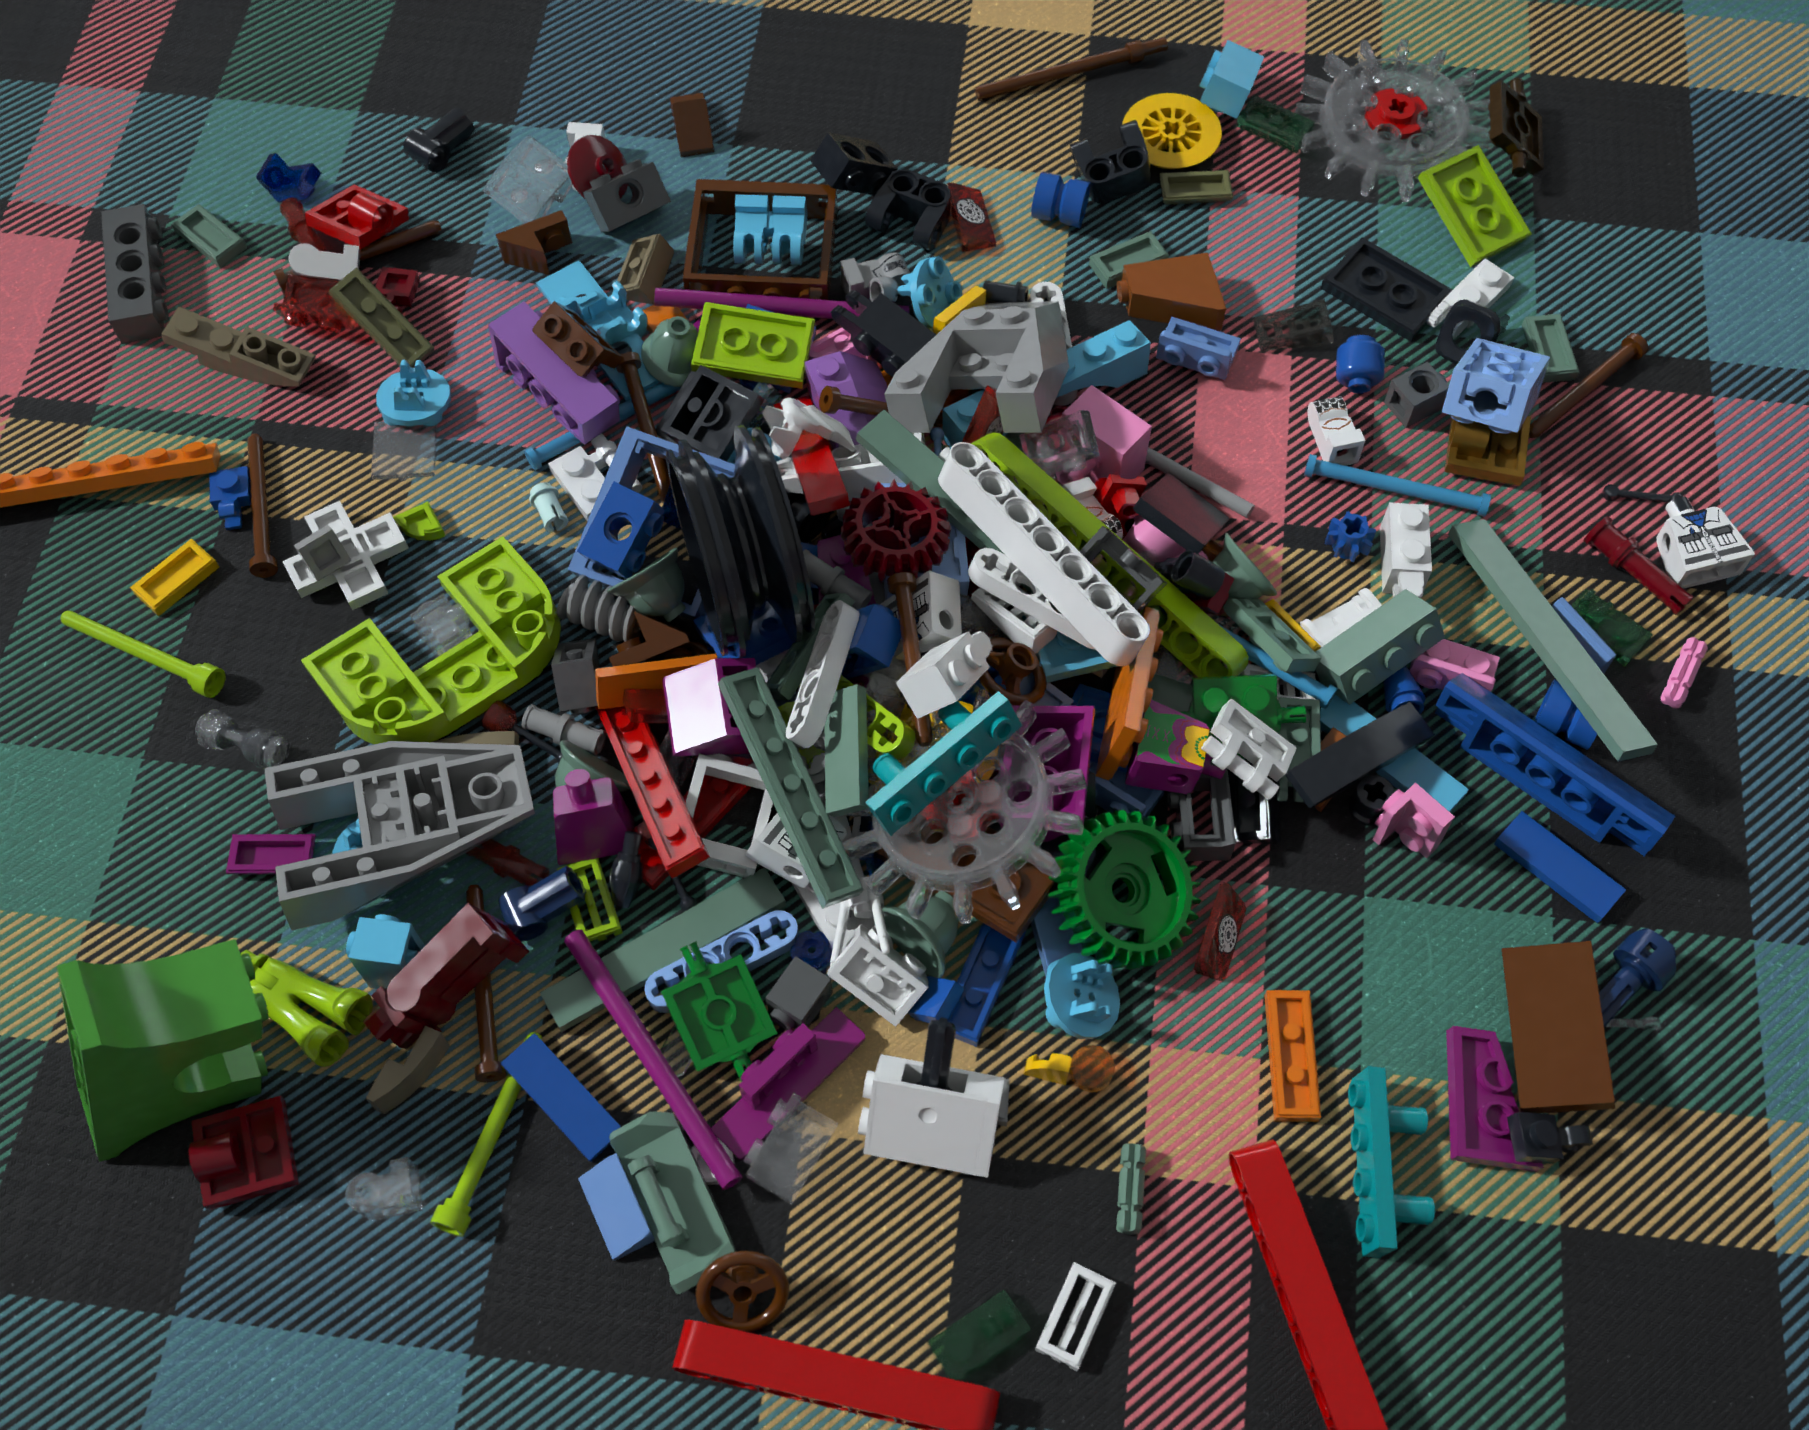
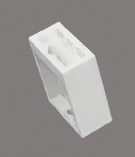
(723, 856)

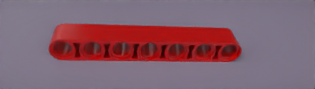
(1305, 1289)
(833, 1379)

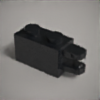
(882, 330)

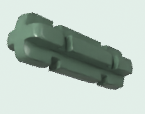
(1131, 1189)

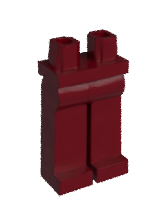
(442, 976)

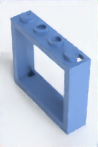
(624, 471)

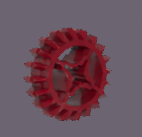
(907, 514)

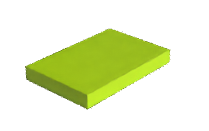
(1474, 205)
(753, 344)

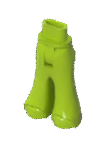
(288, 986)

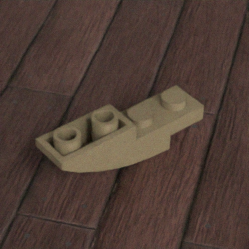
(238, 353)

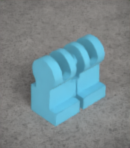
(757, 223)

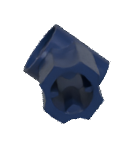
(531, 907)

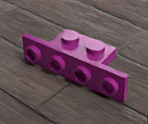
(796, 1066)

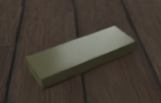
(380, 319)

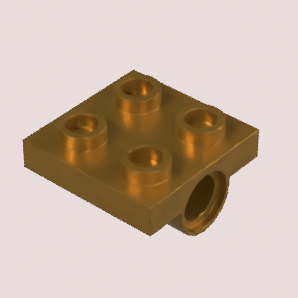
(1487, 454)

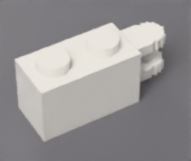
(1405, 548)
(945, 673)

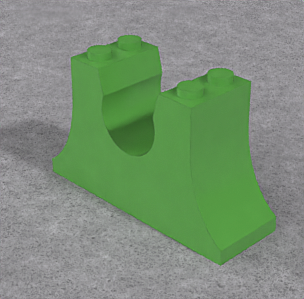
(161, 1040)

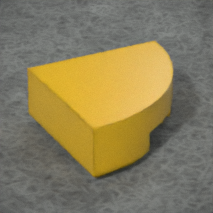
(1052, 1070)

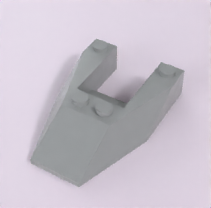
(996, 345)
(414, 814)

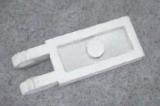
(1481, 286)

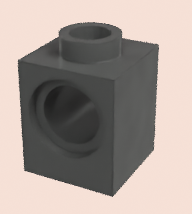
(1416, 394)
(798, 995)

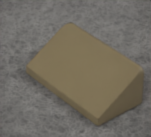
(645, 267)

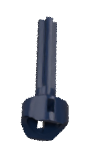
(1637, 970)

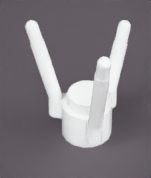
(864, 906)

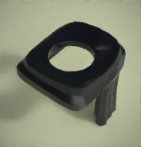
(1486, 319)

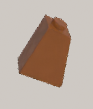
(1173, 288)

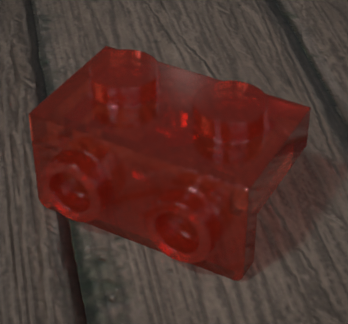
(309, 302)

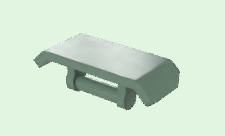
(672, 1196)

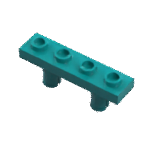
(943, 764)
(1373, 1177)

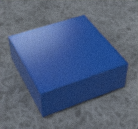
(937, 1000)

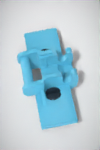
(606, 315)

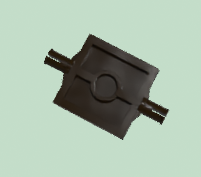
(1516, 127)

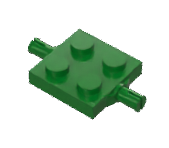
(1252, 692)
(718, 1011)

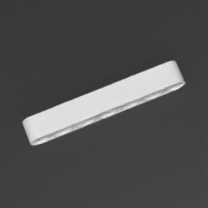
(1043, 554)

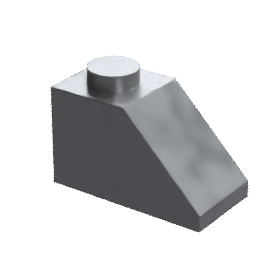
(575, 675)

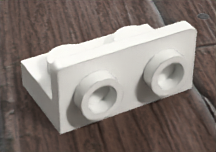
(881, 981)

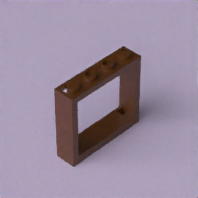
(724, 204)

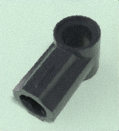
(434, 145)
(1192, 574)

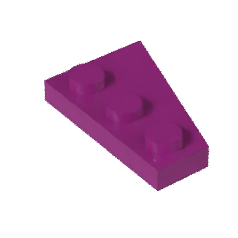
(1480, 1100)

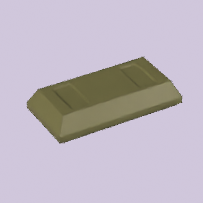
(1196, 187)

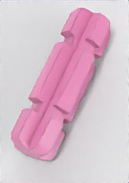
(1684, 672)

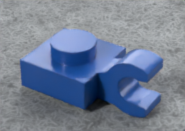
(229, 493)

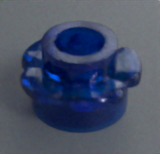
(817, 940)

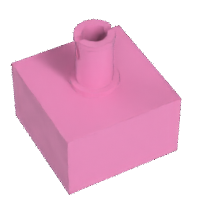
(1119, 436)

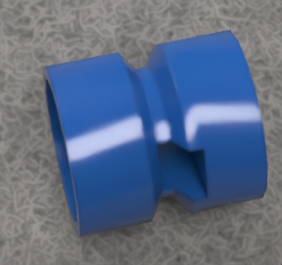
(1060, 199)
(1561, 714)

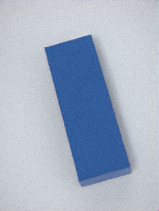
(1559, 867)
(982, 982)
(561, 1096)

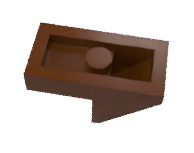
(692, 124)
(528, 243)
(659, 639)

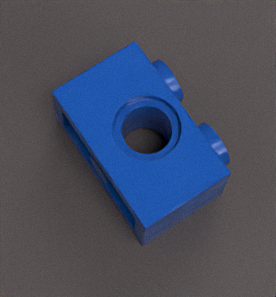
(620, 509)

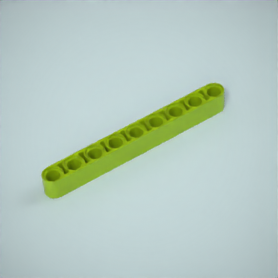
(1182, 614)

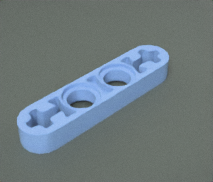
(720, 949)

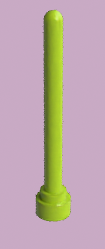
(202, 678)
(453, 1214)

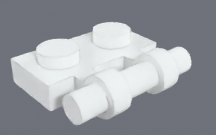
(581, 475)
(1254, 741)

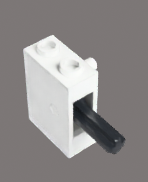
(931, 1110)

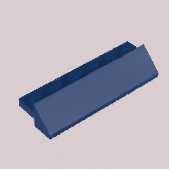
(1550, 768)

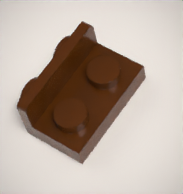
(574, 340)

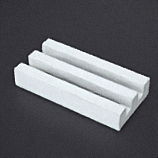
(1059, 1353)

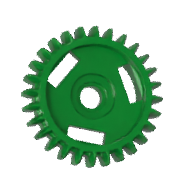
(1150, 910)

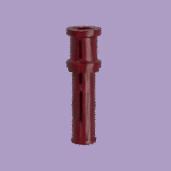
(1625, 553)

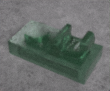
(1613, 626)
(978, 1336)

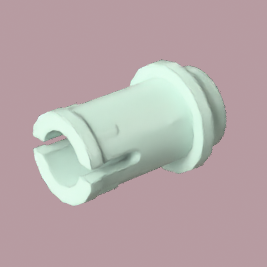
(545, 499)

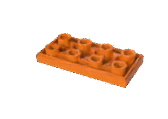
(1128, 701)

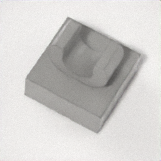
(322, 552)

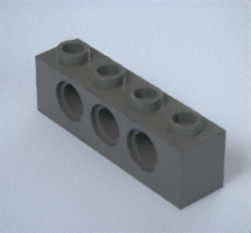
(134, 273)

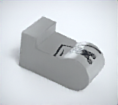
(858, 276)

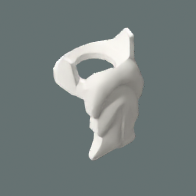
(795, 417)

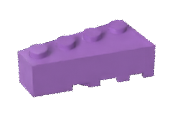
(577, 402)

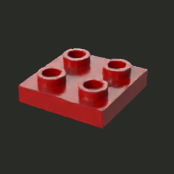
(357, 216)

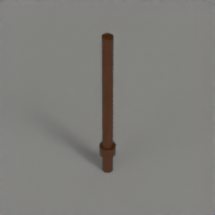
(1132, 53)

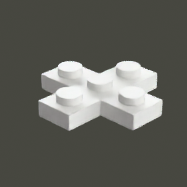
(365, 547)

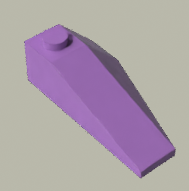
(853, 377)

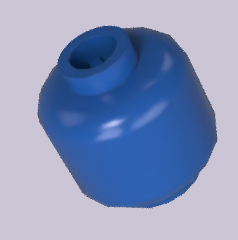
(1360, 363)

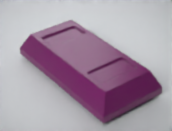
(265, 851)

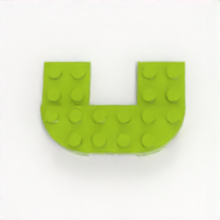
(513, 645)

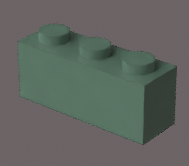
(1379, 645)

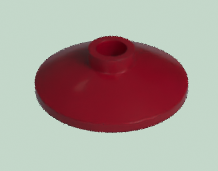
(586, 162)

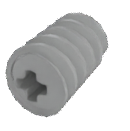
(598, 610)

